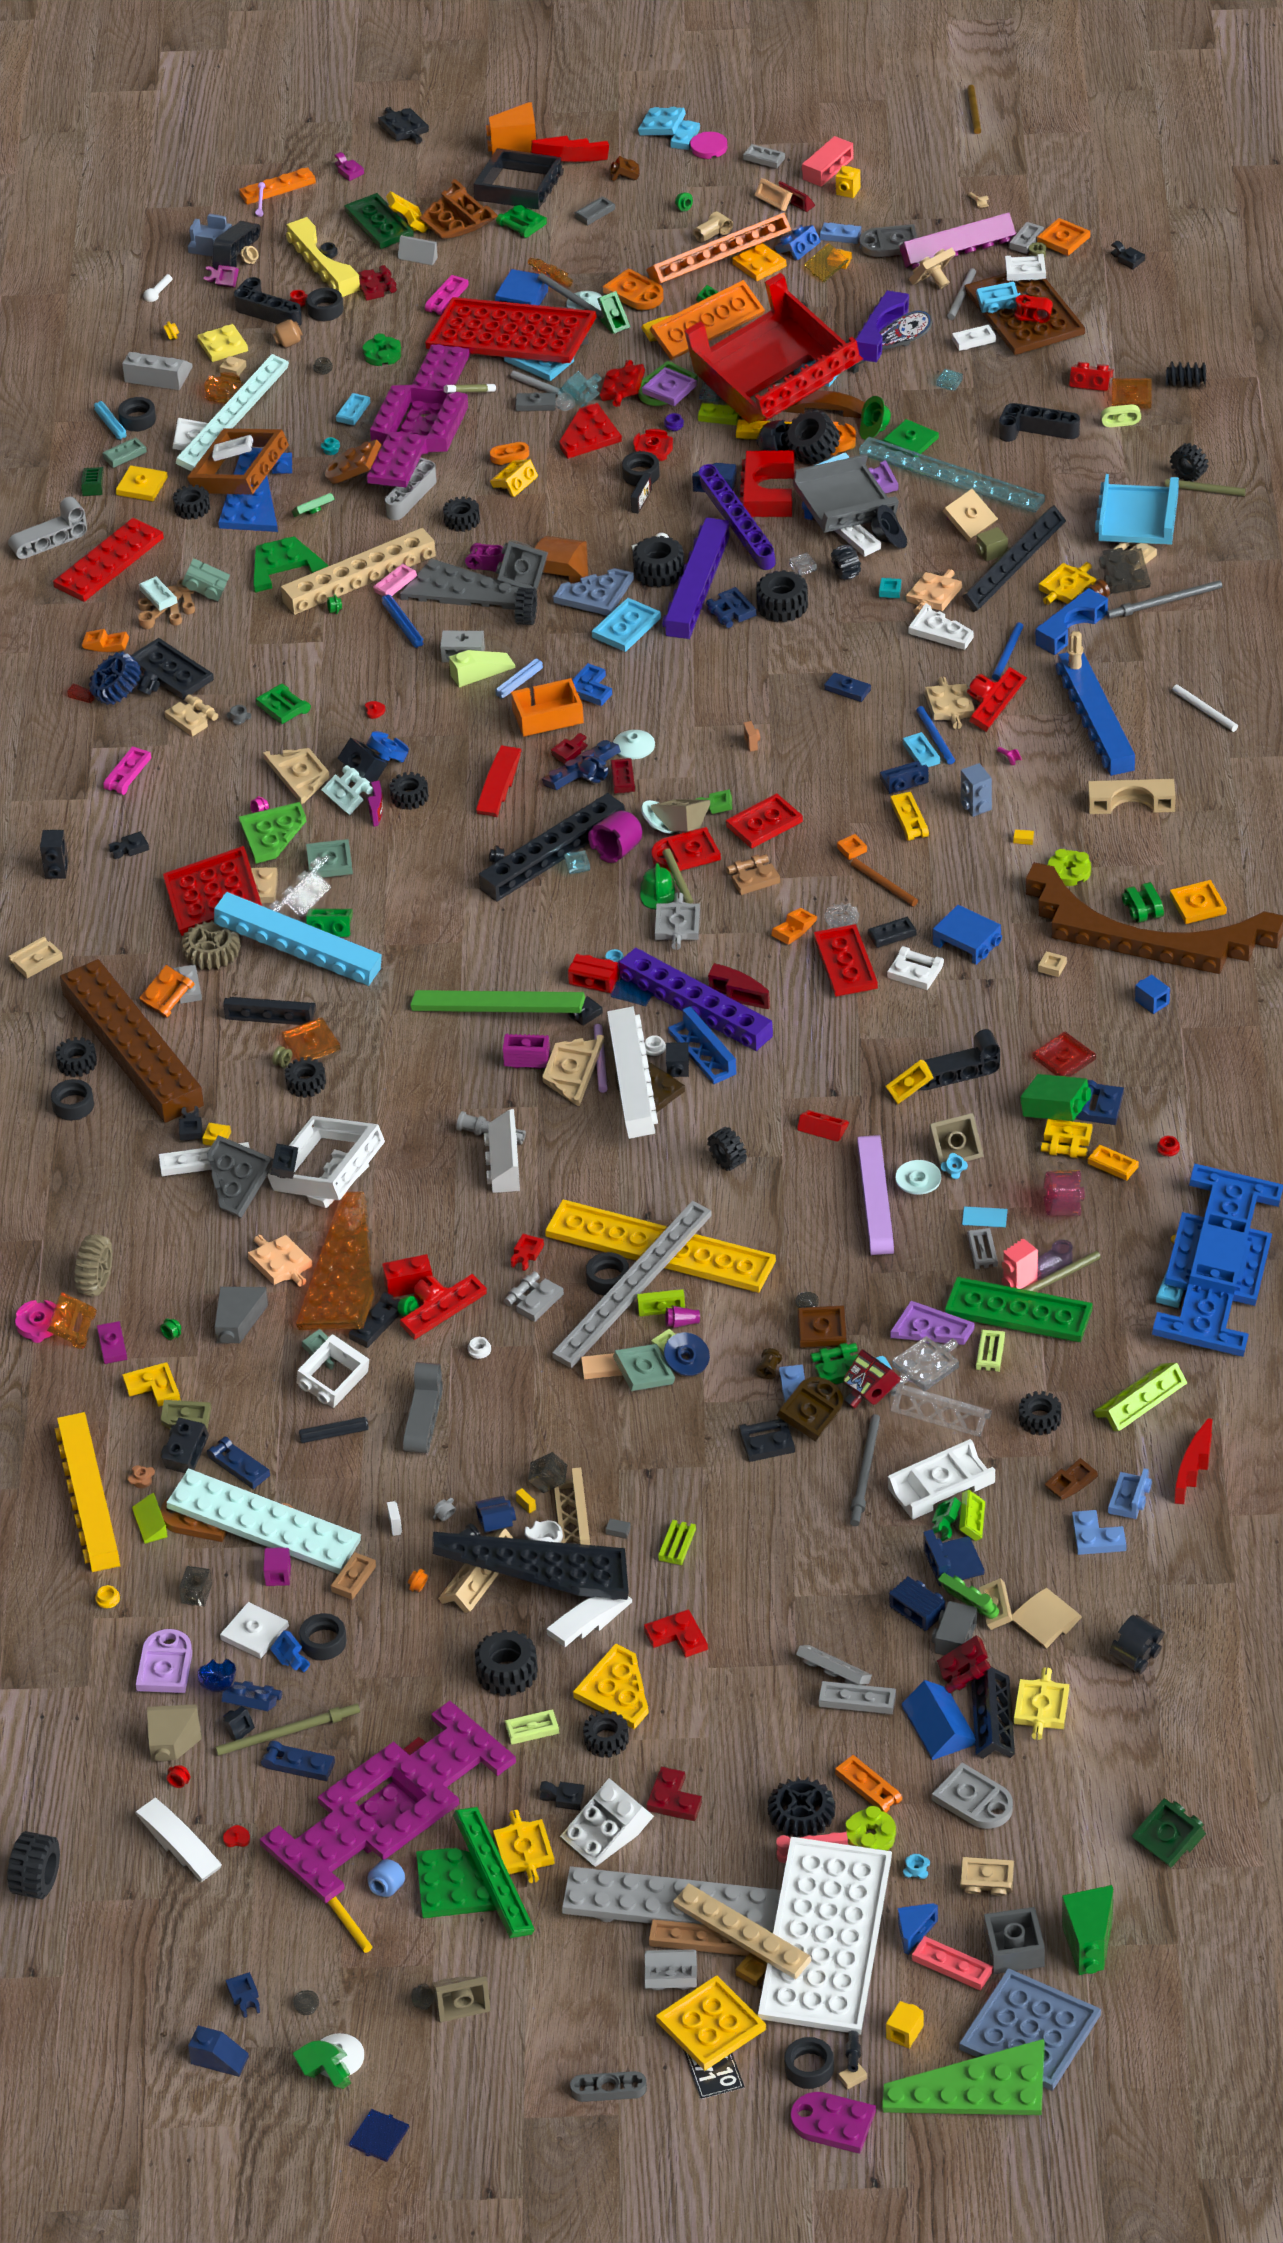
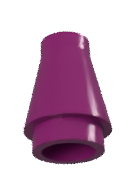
(681, 1316)

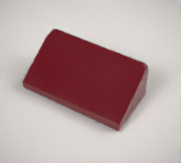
(798, 198)

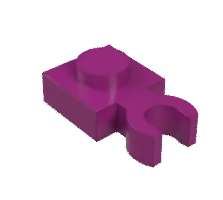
(224, 276)

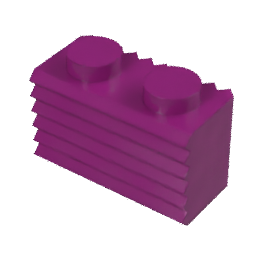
(526, 1050)

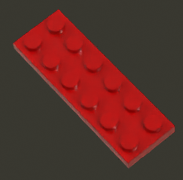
(108, 559)

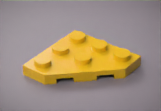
(615, 1686)

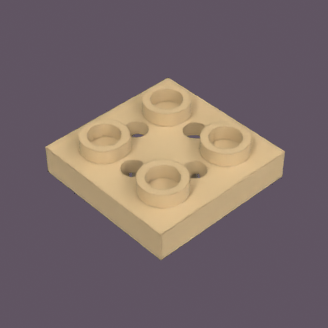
(933, 267)

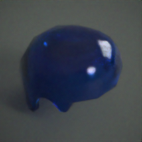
(217, 1676)

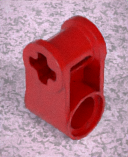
(1035, 309)

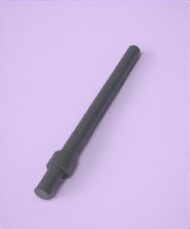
(1128, 608)
(858, 1503)

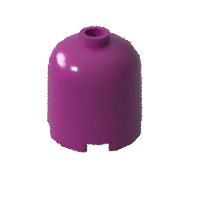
(616, 836)

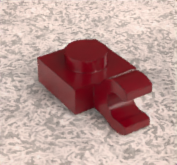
(569, 750)

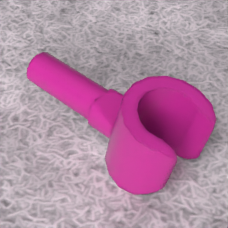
(1012, 755)

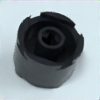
(1137, 1643)

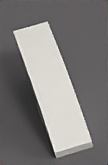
(582, 1619)
(178, 1839)

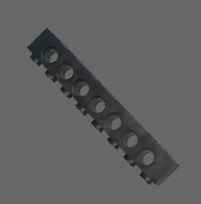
(546, 849)

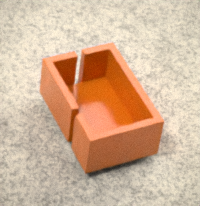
(554, 707)

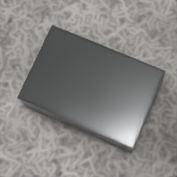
(618, 1528)

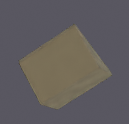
(955, 1136)

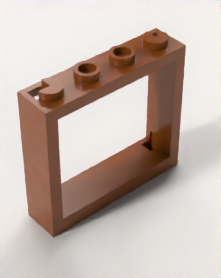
(204, 472)

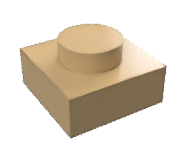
(233, 365)
(1052, 964)

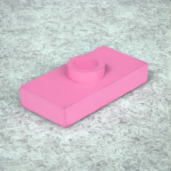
(395, 580)

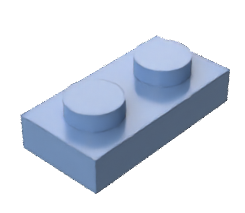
(840, 233)
(790, 1379)

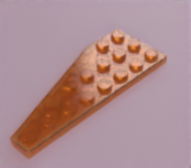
(343, 1276)

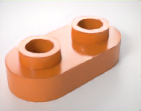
(509, 452)

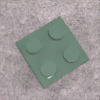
(339, 860)
(643, 1367)

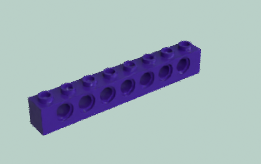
(684, 991)

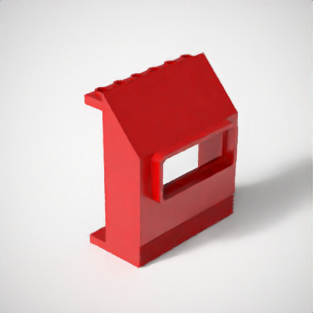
(768, 352)

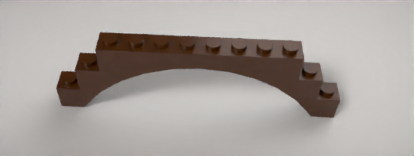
(1196, 950)

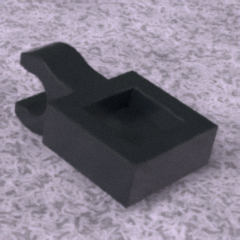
(1128, 257)
(566, 1795)

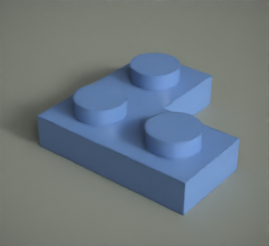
(1092, 1539)

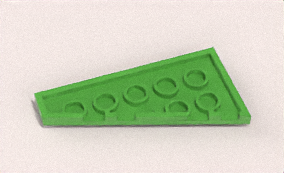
(990, 2084)

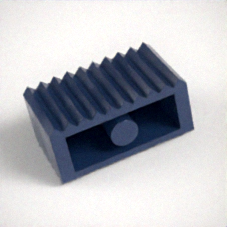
(916, 1603)

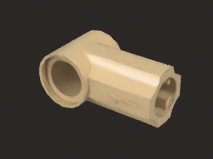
(716, 224)

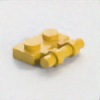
(1066, 1132)

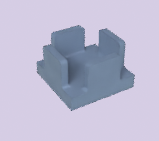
(204, 236)

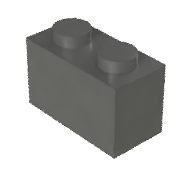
(955, 1627)

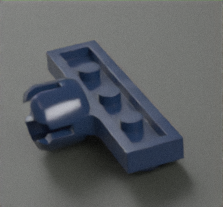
(586, 766)

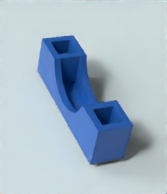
(1086, 608)

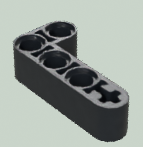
(232, 242)
(254, 303)
(1037, 420)
(965, 1064)

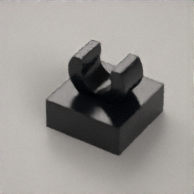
(238, 1723)

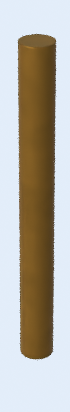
(974, 109)

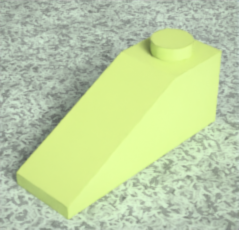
(477, 665)

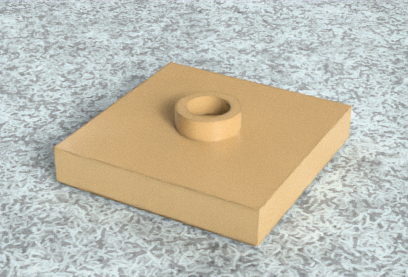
(970, 515)

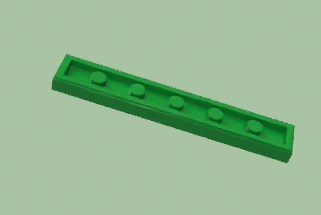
(493, 1872)

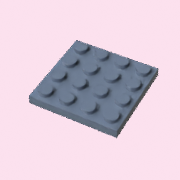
(1027, 2012)

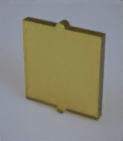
(826, 262)

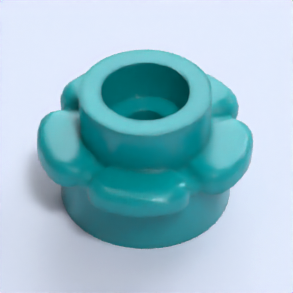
(330, 446)

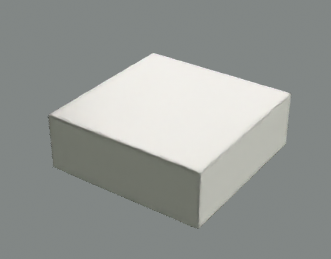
(394, 1518)

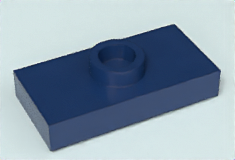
(847, 687)

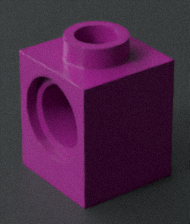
(277, 1566)

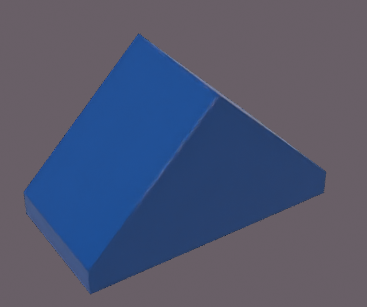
(915, 1923)

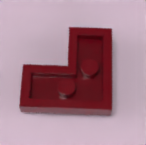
(669, 1800)

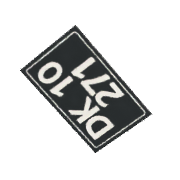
(718, 2078)

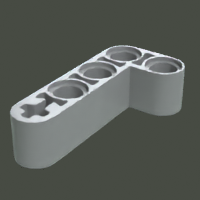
(403, 499)
(51, 533)

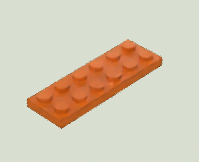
(718, 313)

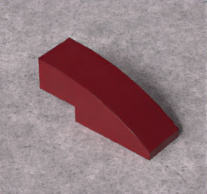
(738, 986)

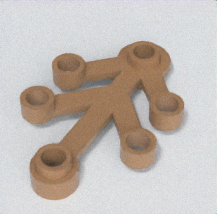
(147, 618)

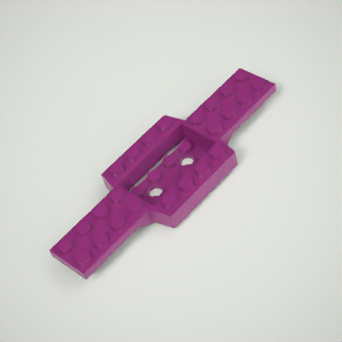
(419, 434)

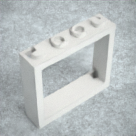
(368, 1142)

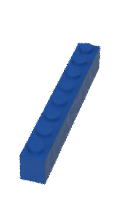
(1097, 715)

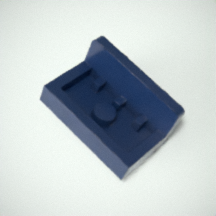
(905, 776)

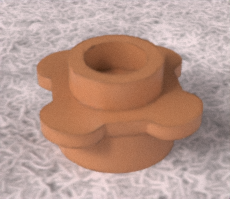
(141, 1476)

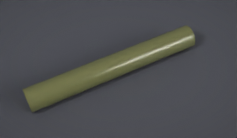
(677, 876)

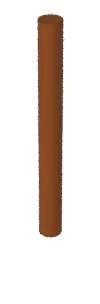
(884, 882)

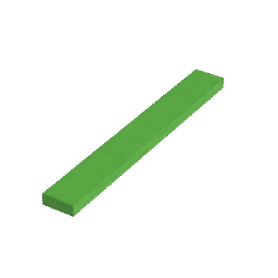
(498, 1001)

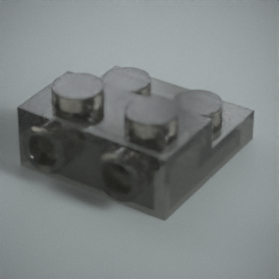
(1124, 570)

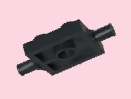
(403, 124)

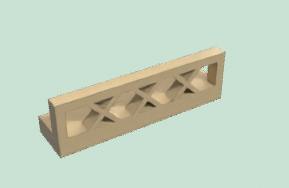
(580, 1509)
(471, 1582)

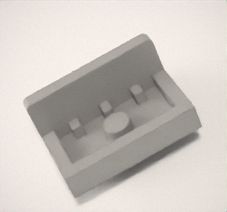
(670, 1969)

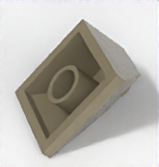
(681, 814)
(172, 1731)
(461, 1997)

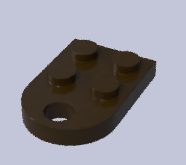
(664, 1086)
(811, 1409)

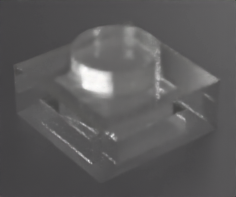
(803, 564)

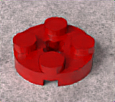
(662, 447)

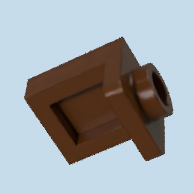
(625, 167)

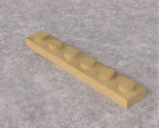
(742, 1931)

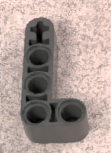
(423, 1408)

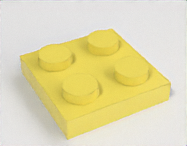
(222, 342)

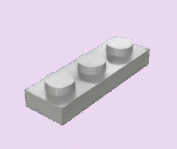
(833, 1665)
(857, 1697)

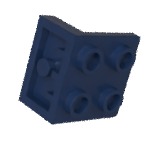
(952, 1557)

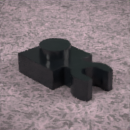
(130, 844)
(190, 1125)

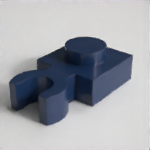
(243, 1992)

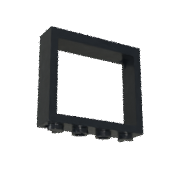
(521, 161)

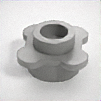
(444, 1509)

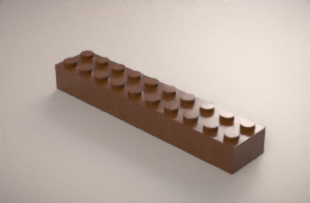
(131, 1040)

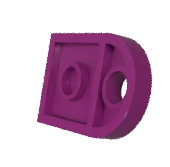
(833, 2120)

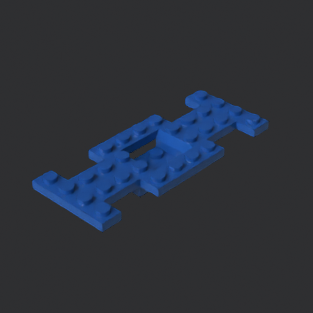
(1218, 1260)

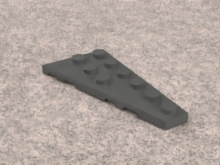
(459, 587)

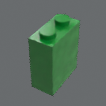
(1055, 1097)

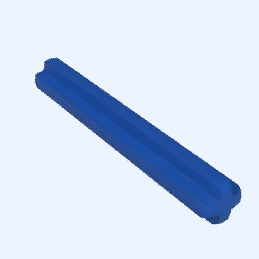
(402, 621)

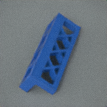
(709, 1046)

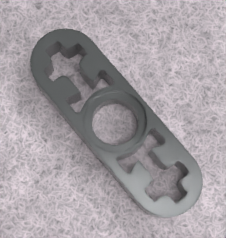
(617, 2093)

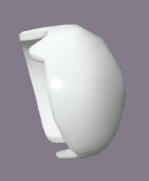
(544, 1531)

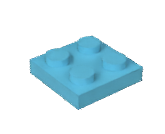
(661, 121)

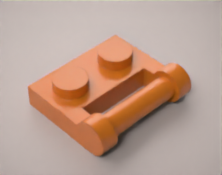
(163, 987)

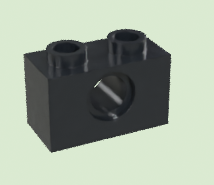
(363, 759)

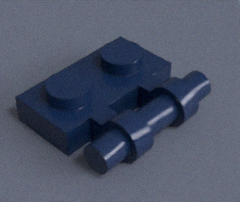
(736, 605)
(252, 1696)

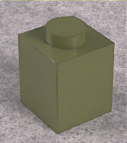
(991, 544)

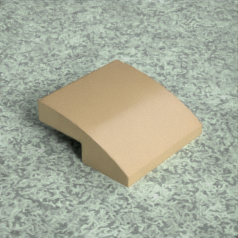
(1045, 1617)

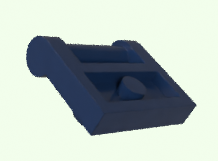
(1107, 1105)

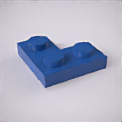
(589, 687)

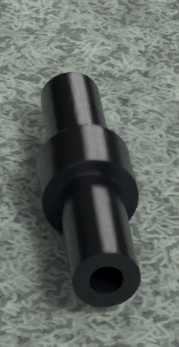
(853, 2050)

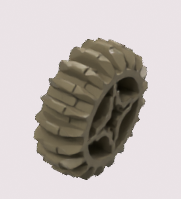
(210, 945)
(93, 1265)

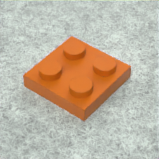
(1063, 236)

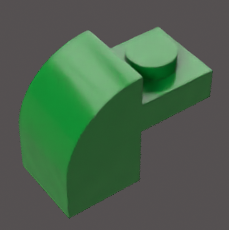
(322, 2056)

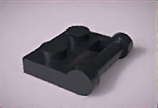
(768, 1444)

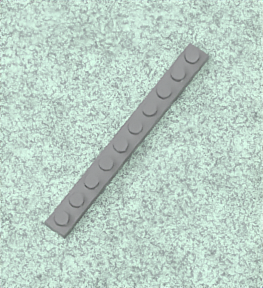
(631, 1284)

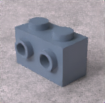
(976, 790)

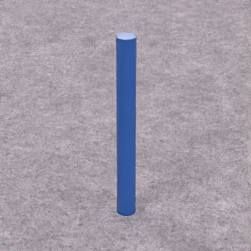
(1007, 651)
(935, 735)

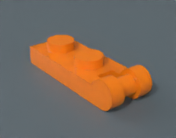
(868, 1783)

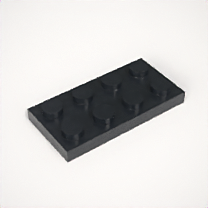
(174, 668)

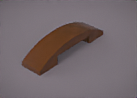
(829, 400)

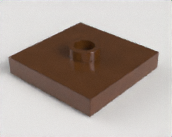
(821, 1326)

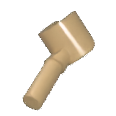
(980, 201)

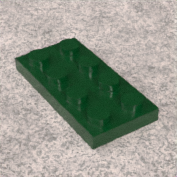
(378, 220)

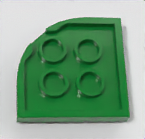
(451, 1883)

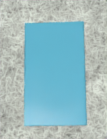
(984, 1216)

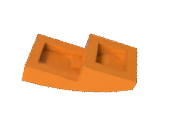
(102, 642)
(795, 926)

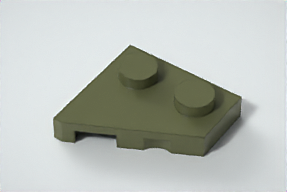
(188, 1410)

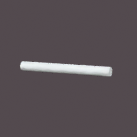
(1205, 708)

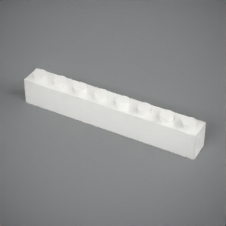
(632, 1072)

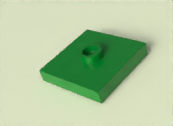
(912, 436)

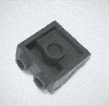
(521, 565)

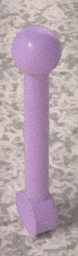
(259, 213)

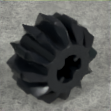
(845, 562)

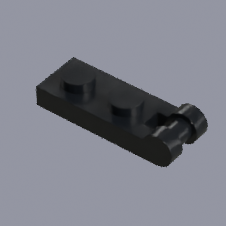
(377, 1321)

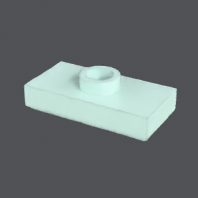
(158, 593)

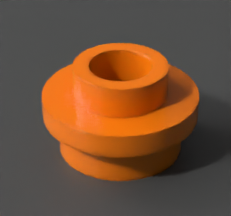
(417, 1580)

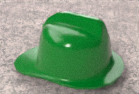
(874, 417)
(657, 887)

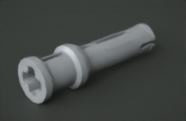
(480, 1126)

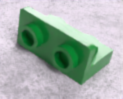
(331, 920)

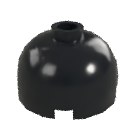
(773, 436)

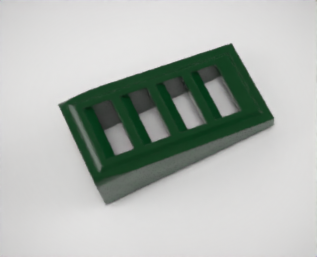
(92, 481)

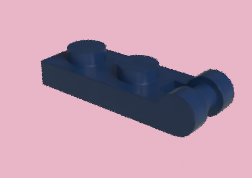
(238, 1463)
(298, 1761)

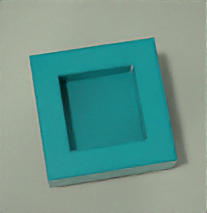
(890, 588)

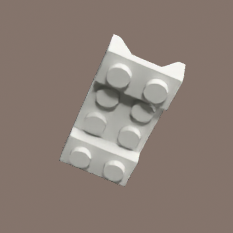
(939, 1478)

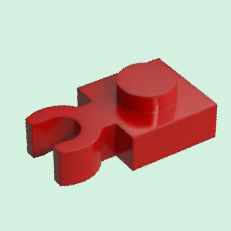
(526, 1249)

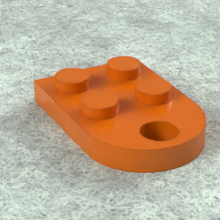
(636, 290)

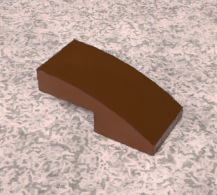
(1072, 1480)

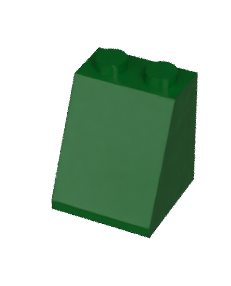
(1087, 1927)

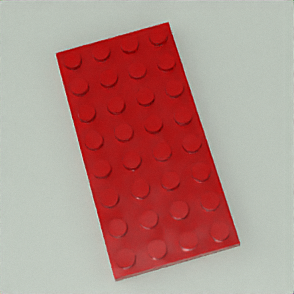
(512, 329)

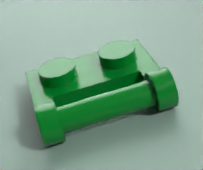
(522, 220)
(279, 708)

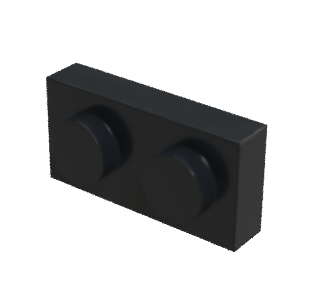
(284, 1161)

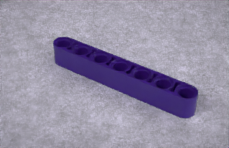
(739, 518)

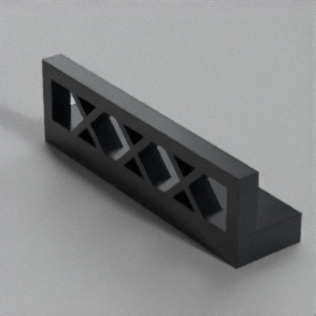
(268, 1010)
(986, 1713)

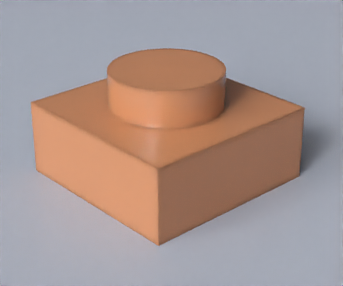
(751, 736)

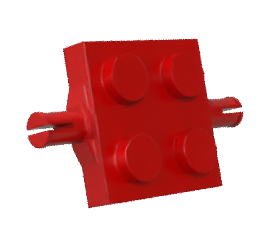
(622, 382)

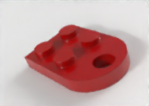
(688, 849)

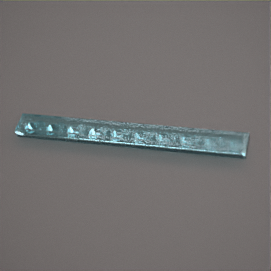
(952, 474)

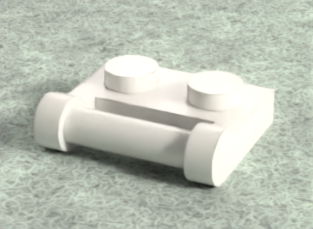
(1025, 268)
(914, 973)

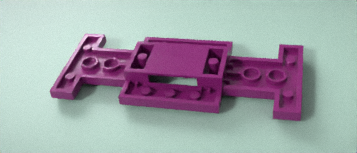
(395, 1813)

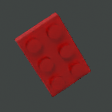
(764, 821)

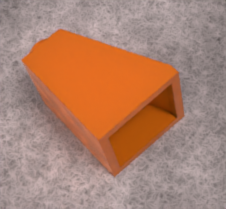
(512, 129)

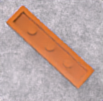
(278, 185)

